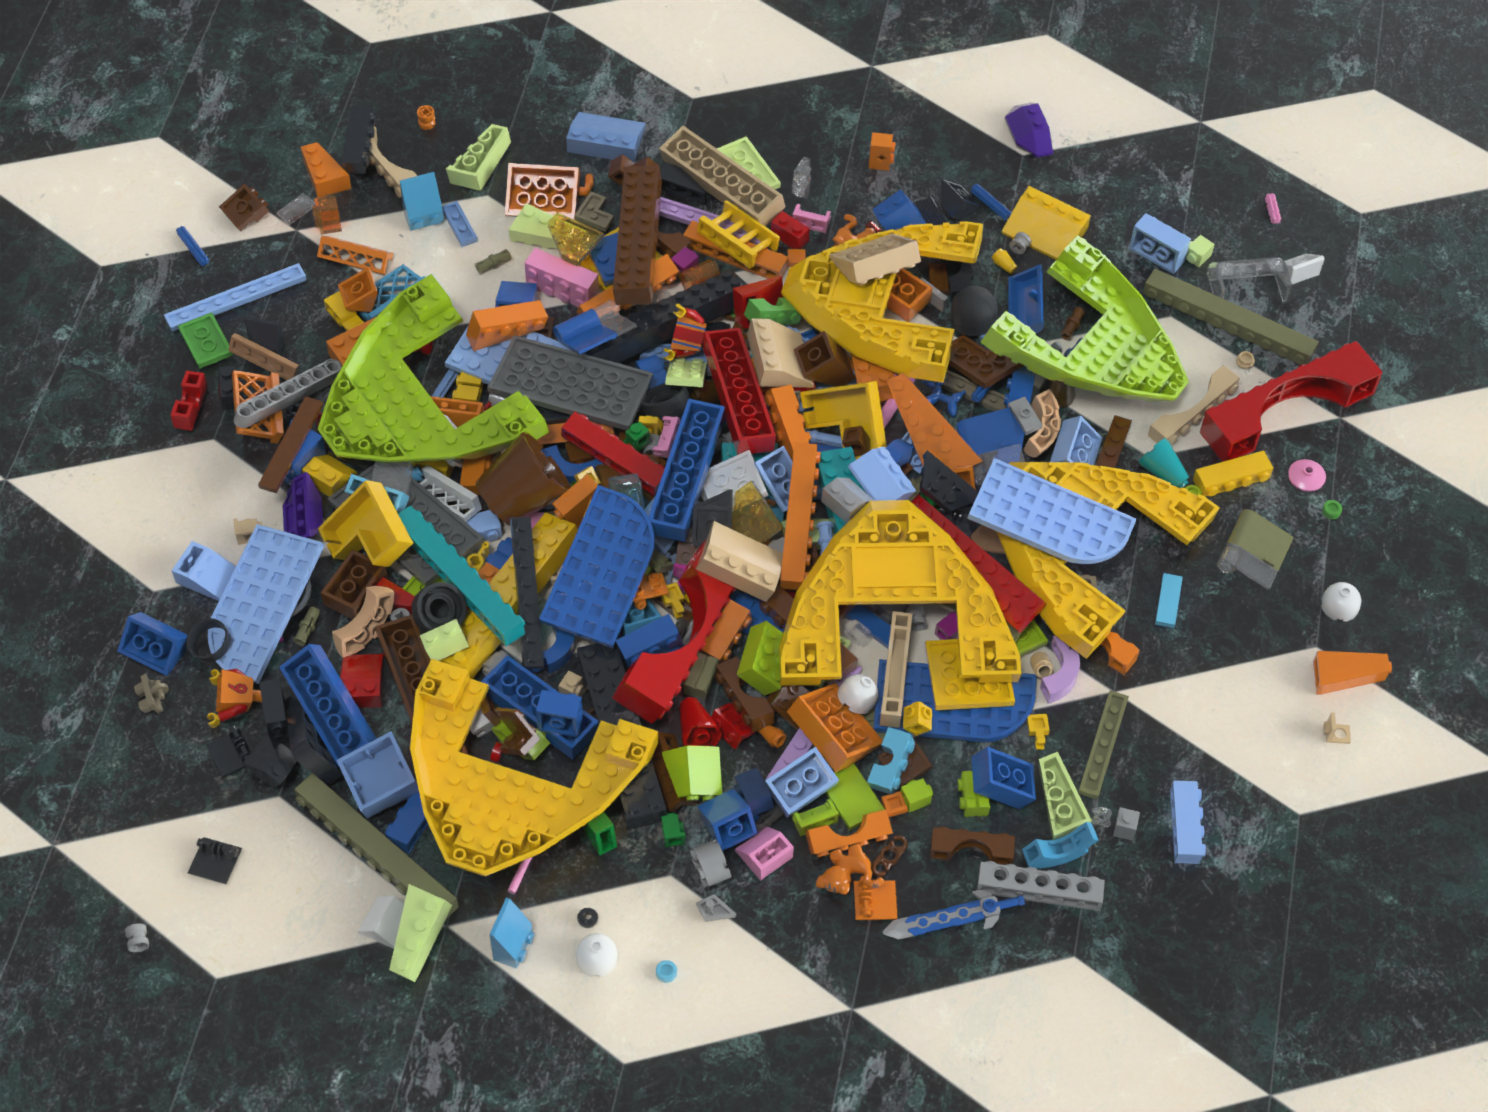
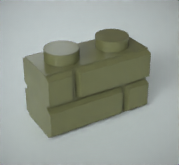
(700, 677)

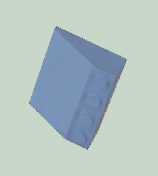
(604, 136)

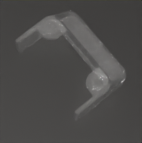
(1249, 268)

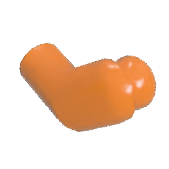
(589, 182)

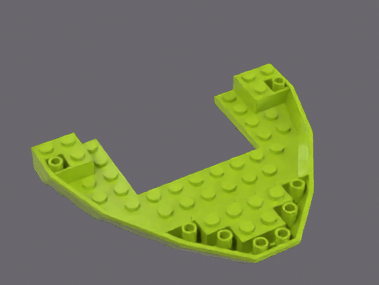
(1119, 356)
(384, 411)

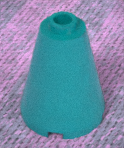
(1165, 464)

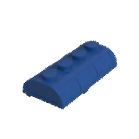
(1026, 297)

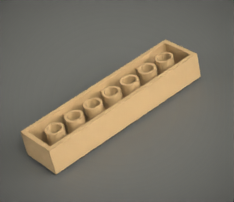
(722, 176)

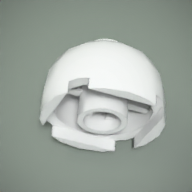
(1341, 601)
(858, 693)
(596, 955)

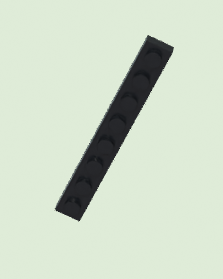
(526, 591)

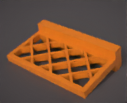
(275, 421)

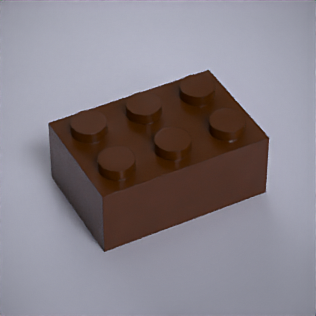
(348, 585)

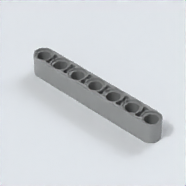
(286, 393)

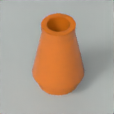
(773, 735)

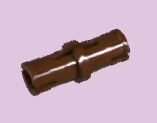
(1072, 323)

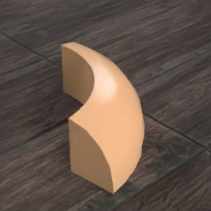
(1047, 411)
(362, 629)

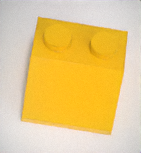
(328, 473)

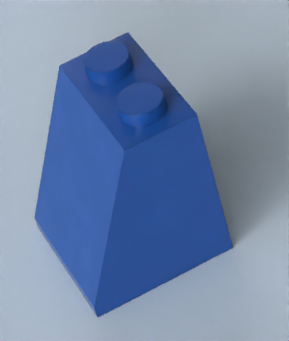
(898, 212)
(515, 293)
(311, 447)
(728, 819)

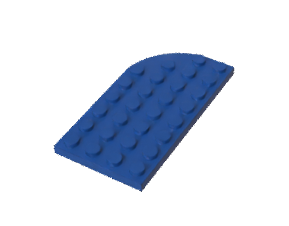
(602, 569)
(966, 724)

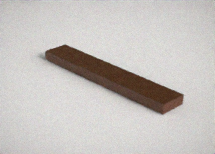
(290, 445)

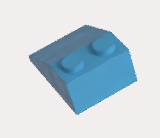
(421, 201)
(639, 618)
(510, 935)

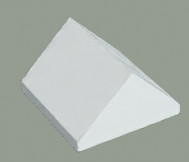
(1304, 267)
(383, 920)

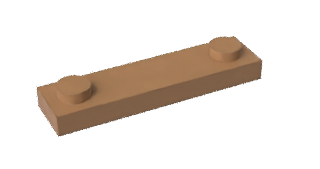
(262, 357)

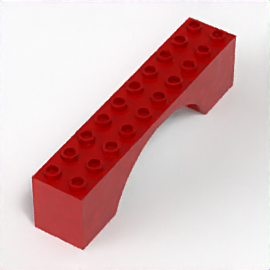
(1339, 377)
(657, 678)

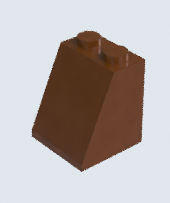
(824, 361)

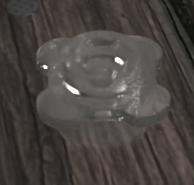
(1101, 811)

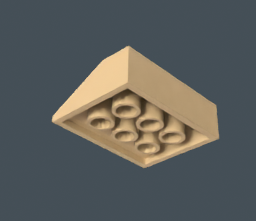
(877, 258)
(774, 354)
(740, 562)

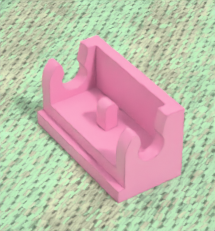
(813, 221)
(667, 436)

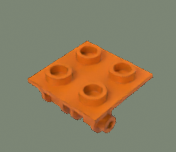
(651, 586)
(875, 902)

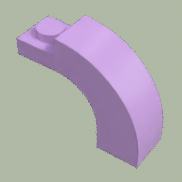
(1061, 683)

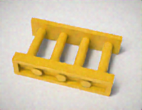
(732, 245)

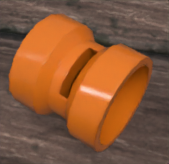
(426, 117)

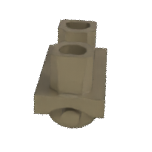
(154, 694)

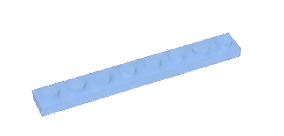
(237, 296)

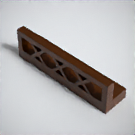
(667, 788)

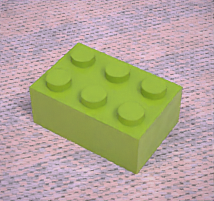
(761, 658)

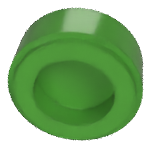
(1332, 509)

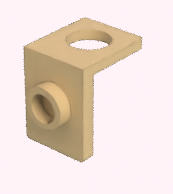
(1330, 727)

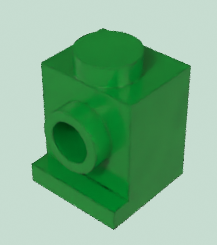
(635, 433)
(672, 830)

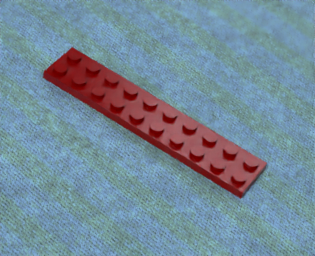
(1014, 598)

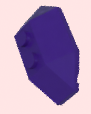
(1030, 129)
(302, 507)

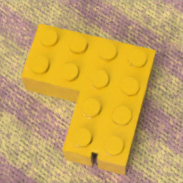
(847, 407)
(368, 522)

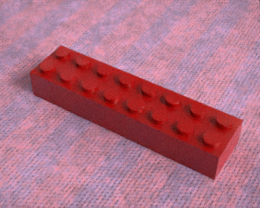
(739, 391)

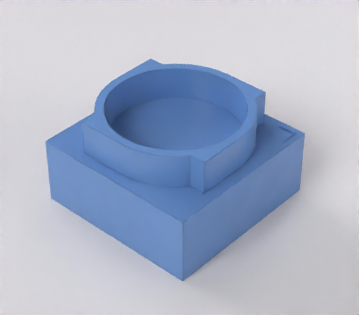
(378, 775)

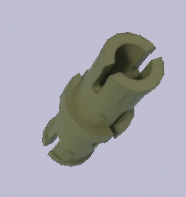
(492, 261)
(306, 626)

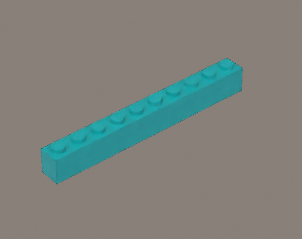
(455, 571)

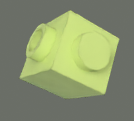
(1199, 251)

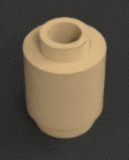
(1041, 664)

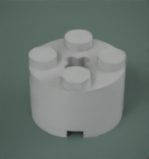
(710, 863)

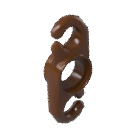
(881, 860)

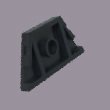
(944, 485)
(715, 509)

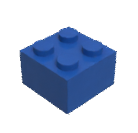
(559, 713)

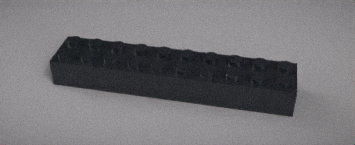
(658, 323)
(602, 673)

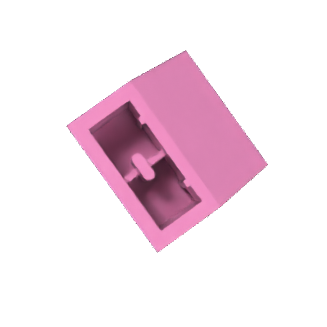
(765, 852)

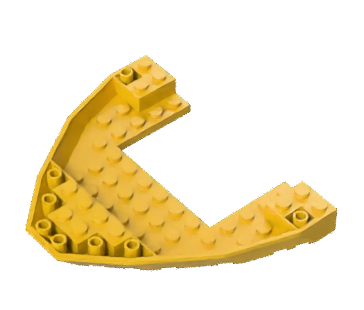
(856, 312)
(894, 557)
(1074, 607)
(493, 814)

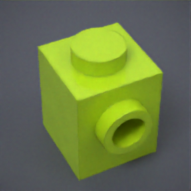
(916, 794)

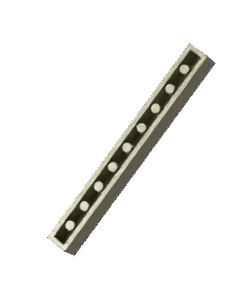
(1230, 317)
(367, 840)

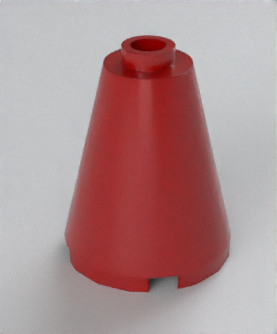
(697, 725)

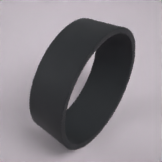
(198, 629)

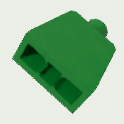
(605, 841)

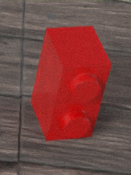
(790, 230)

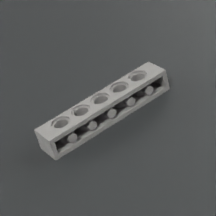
(1050, 893)

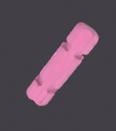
(1273, 208)

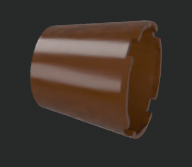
(521, 480)

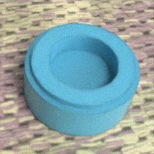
(666, 971)

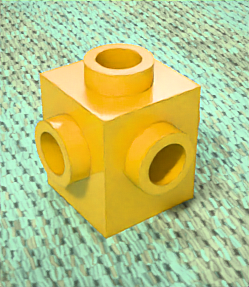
(917, 718)

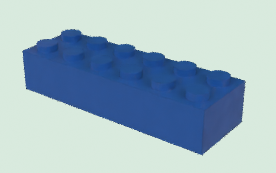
(518, 688)
(327, 701)

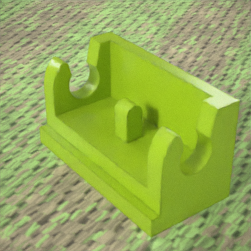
(816, 817)

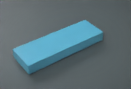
(1168, 600)

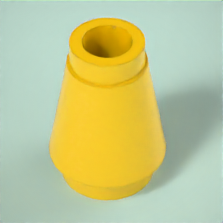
(1004, 261)

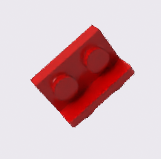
(731, 725)

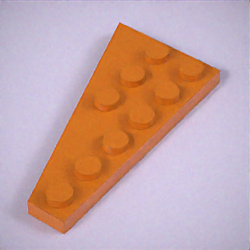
(928, 427)

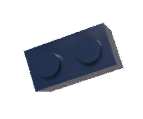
(754, 791)

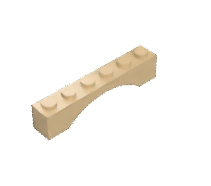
(391, 172)
(1221, 384)
(896, 669)

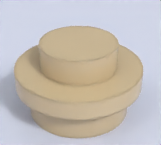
(1245, 360)

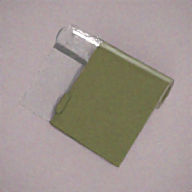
(1255, 548)

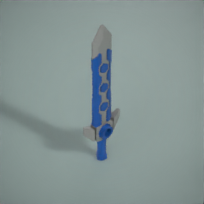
(985, 907)

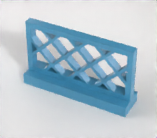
(391, 277)

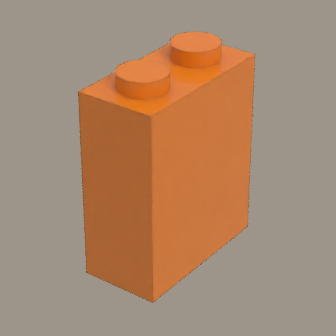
(574, 502)

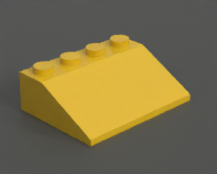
(1046, 221)

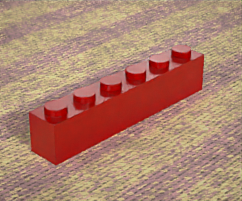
(612, 451)

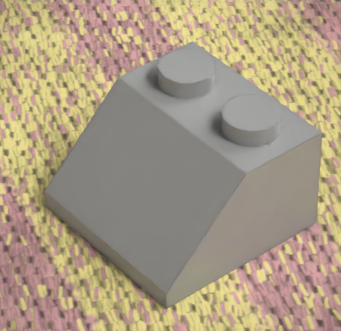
(844, 498)

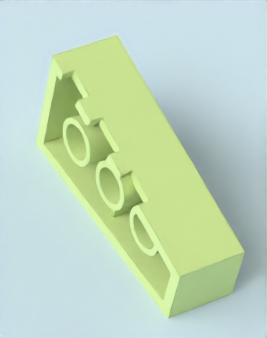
(480, 160)
(532, 227)
(1062, 800)
(418, 929)

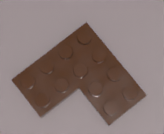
(979, 364)

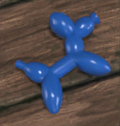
(937, 395)

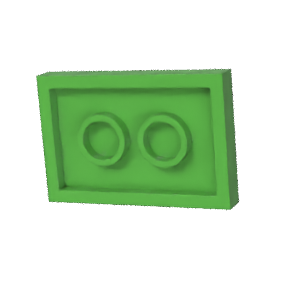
(205, 340)

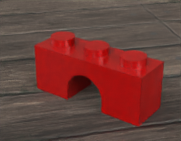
(193, 391)

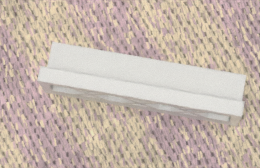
(452, 491)

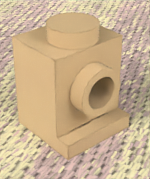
(244, 529)
(572, 684)

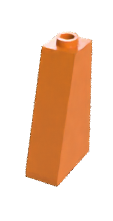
(1348, 670)

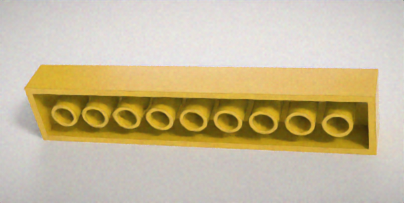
(550, 545)

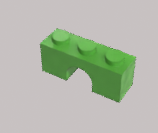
(782, 313)

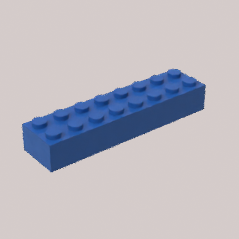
(686, 469)

